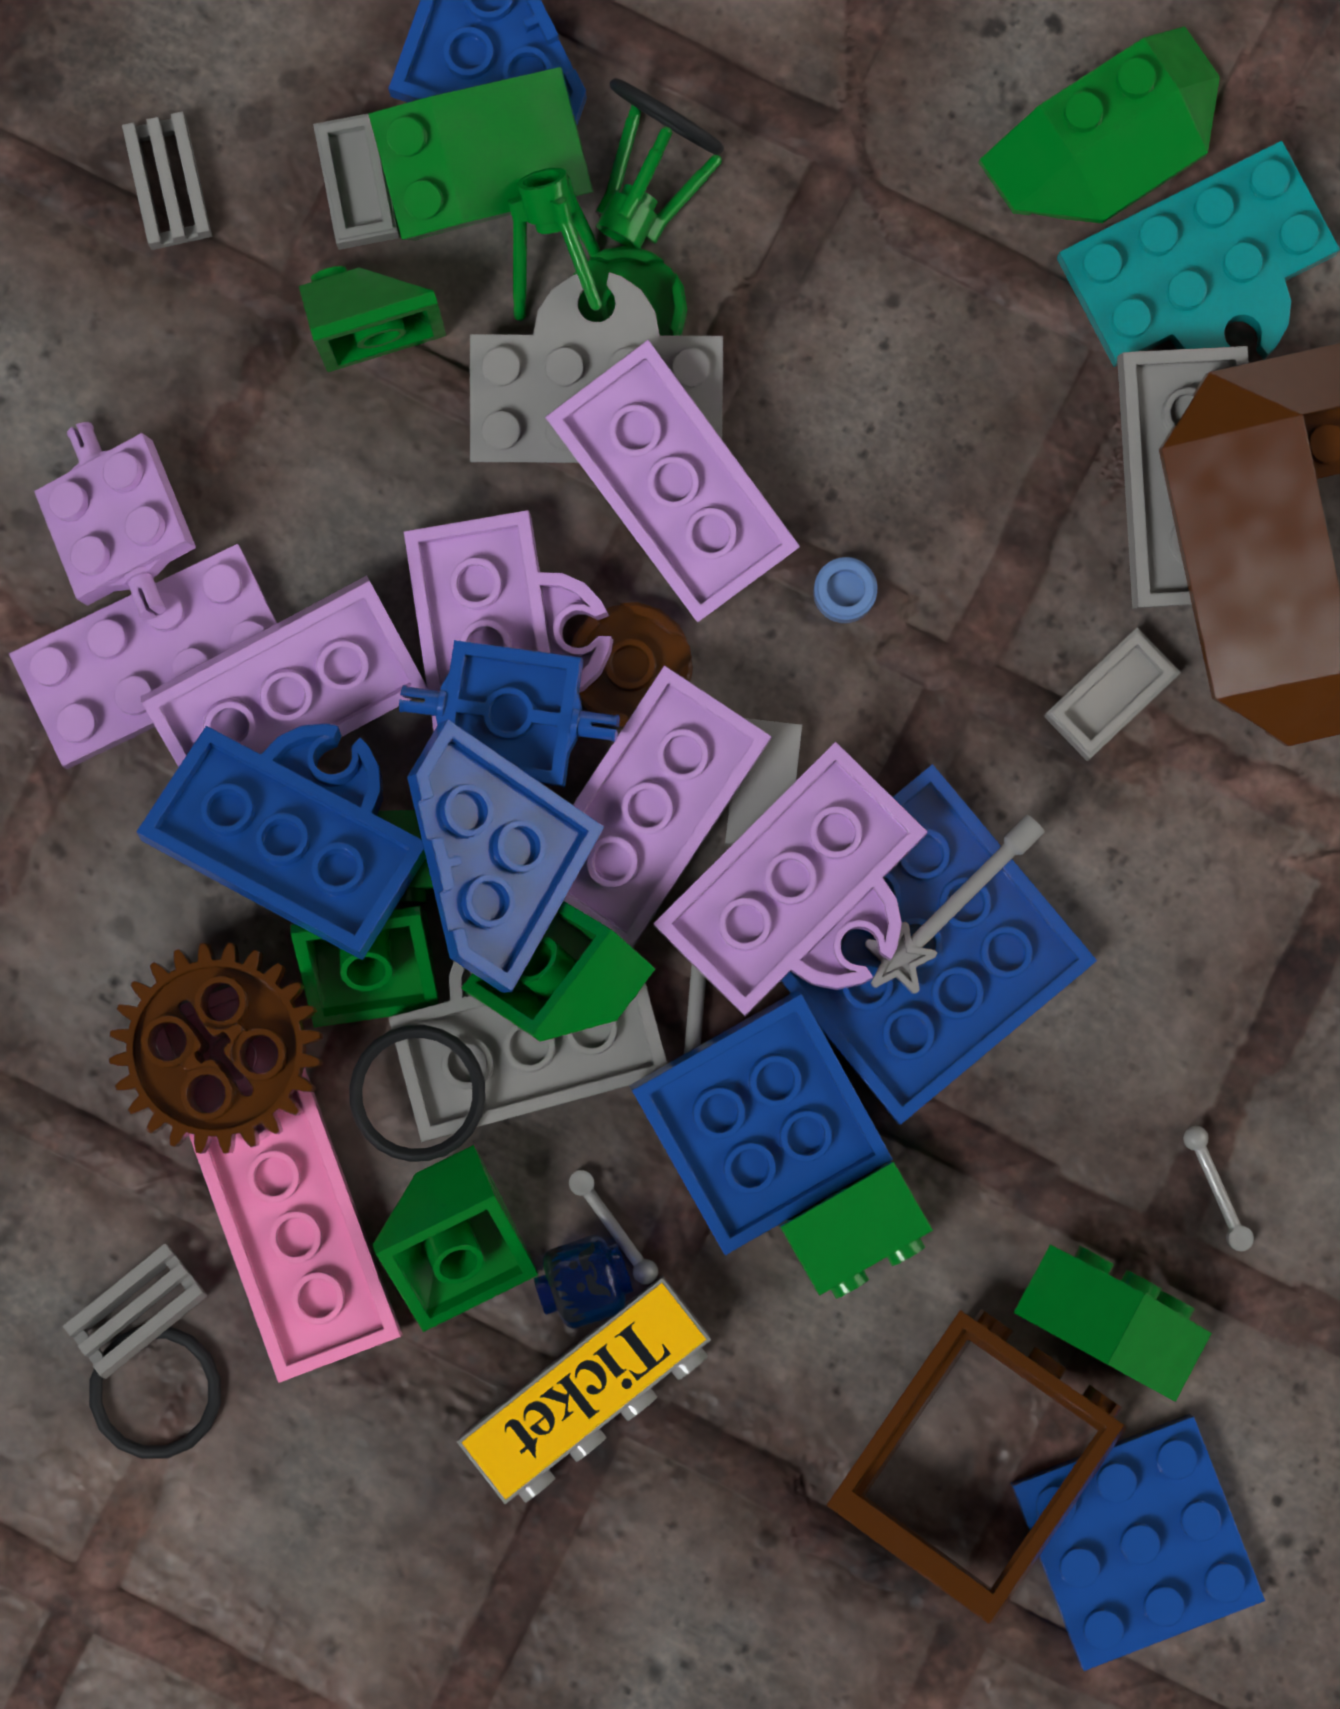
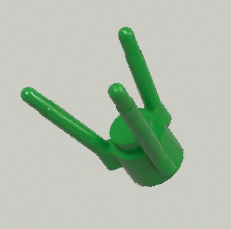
(551, 206)
(630, 214)

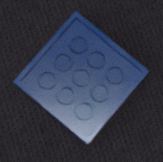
(990, 969)

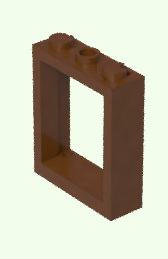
(911, 1548)

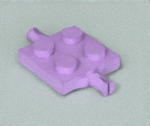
(115, 520)

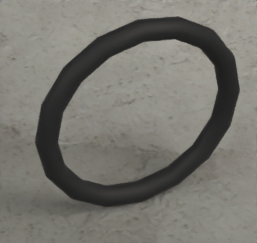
(666, 116)
(177, 1446)

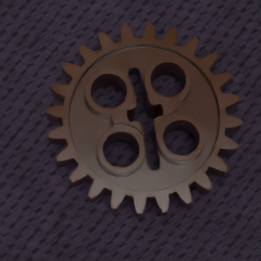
(170, 1085)

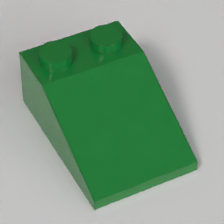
(465, 150)

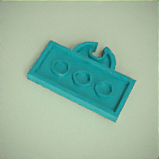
(1203, 260)

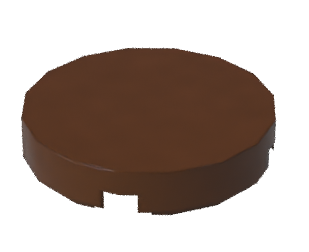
(627, 671)

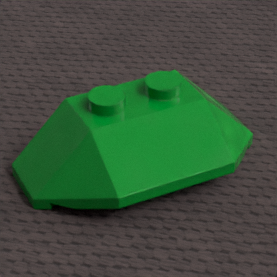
(1110, 133)

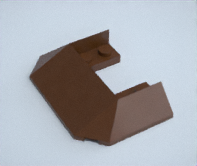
(1258, 538)

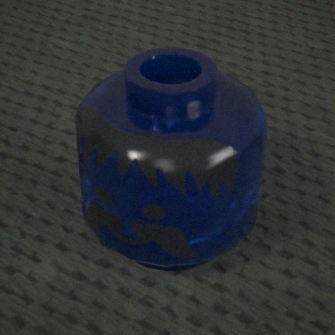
(583, 1281)

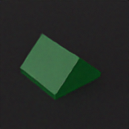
(388, 982)

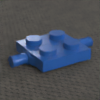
(515, 705)

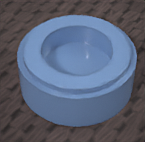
(845, 590)

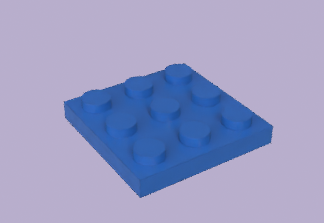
(761, 1122)
(1143, 1545)

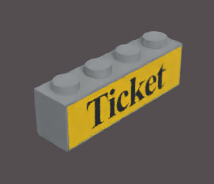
(584, 1390)

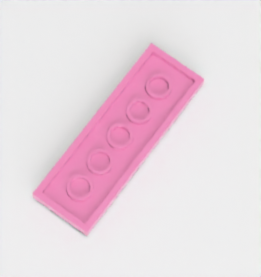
(289, 1219)

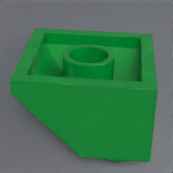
(367, 315)
(573, 980)
(452, 1241)

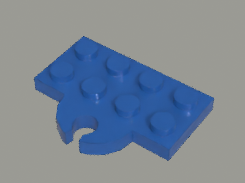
(289, 832)

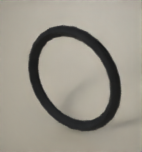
(460, 1135)

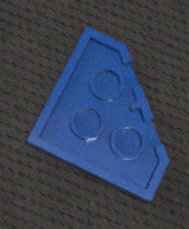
(479, 43)
(495, 852)

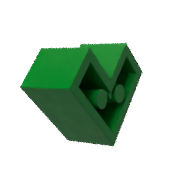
(1113, 1320)

